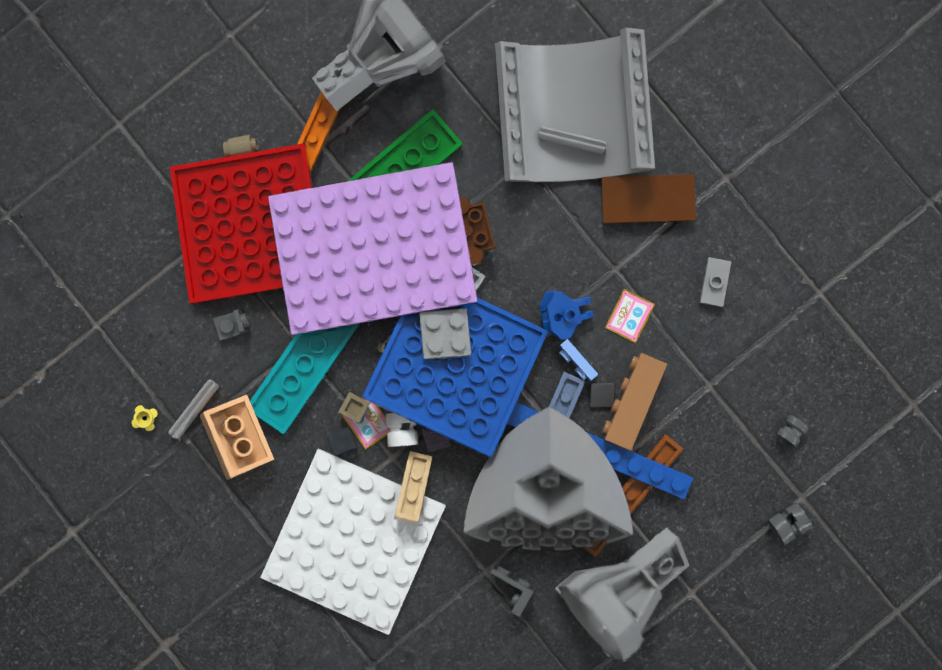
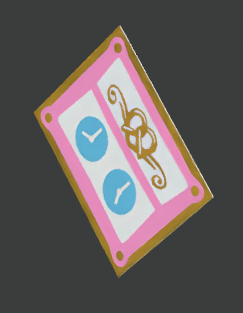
(630, 316)
(371, 427)

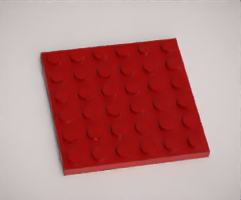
(229, 222)

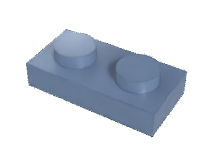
(566, 394)

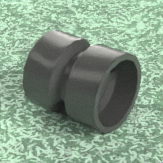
(781, 524)

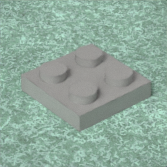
(444, 334)

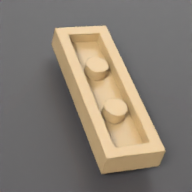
(413, 487)

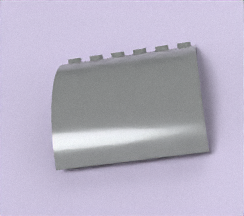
(578, 89)

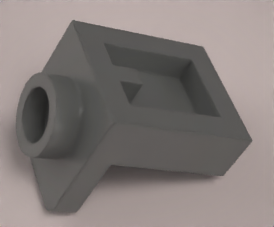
(231, 325)

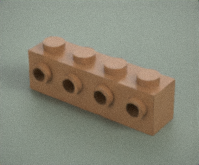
(634, 401)

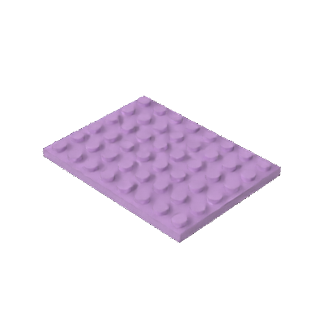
(372, 248)

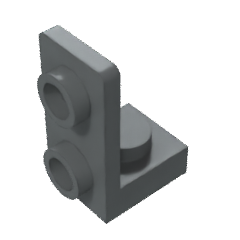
(520, 600)

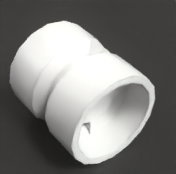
(399, 437)

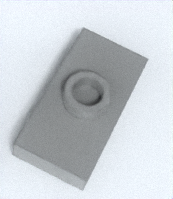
(715, 282)

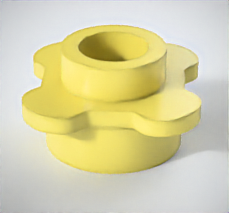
(138, 418)

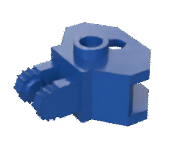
(562, 313)

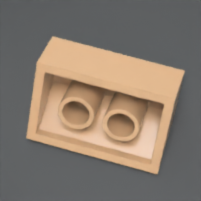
(236, 437)

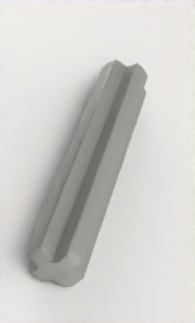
(572, 140)
(193, 409)

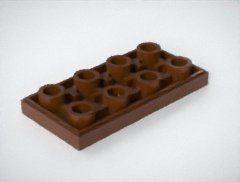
(648, 199)

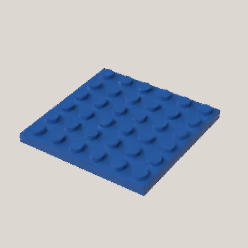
(461, 395)

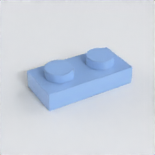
(583, 368)

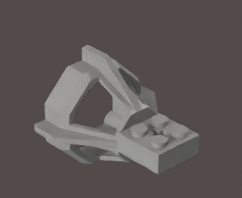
(372, 57)
(620, 598)

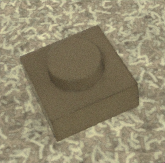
(354, 407)

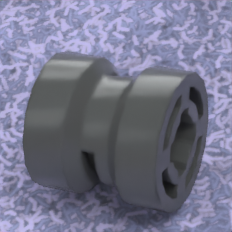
(792, 431)

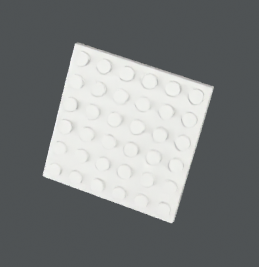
(346, 544)

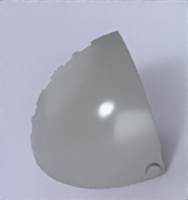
(548, 489)

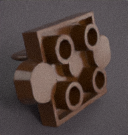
(477, 230)

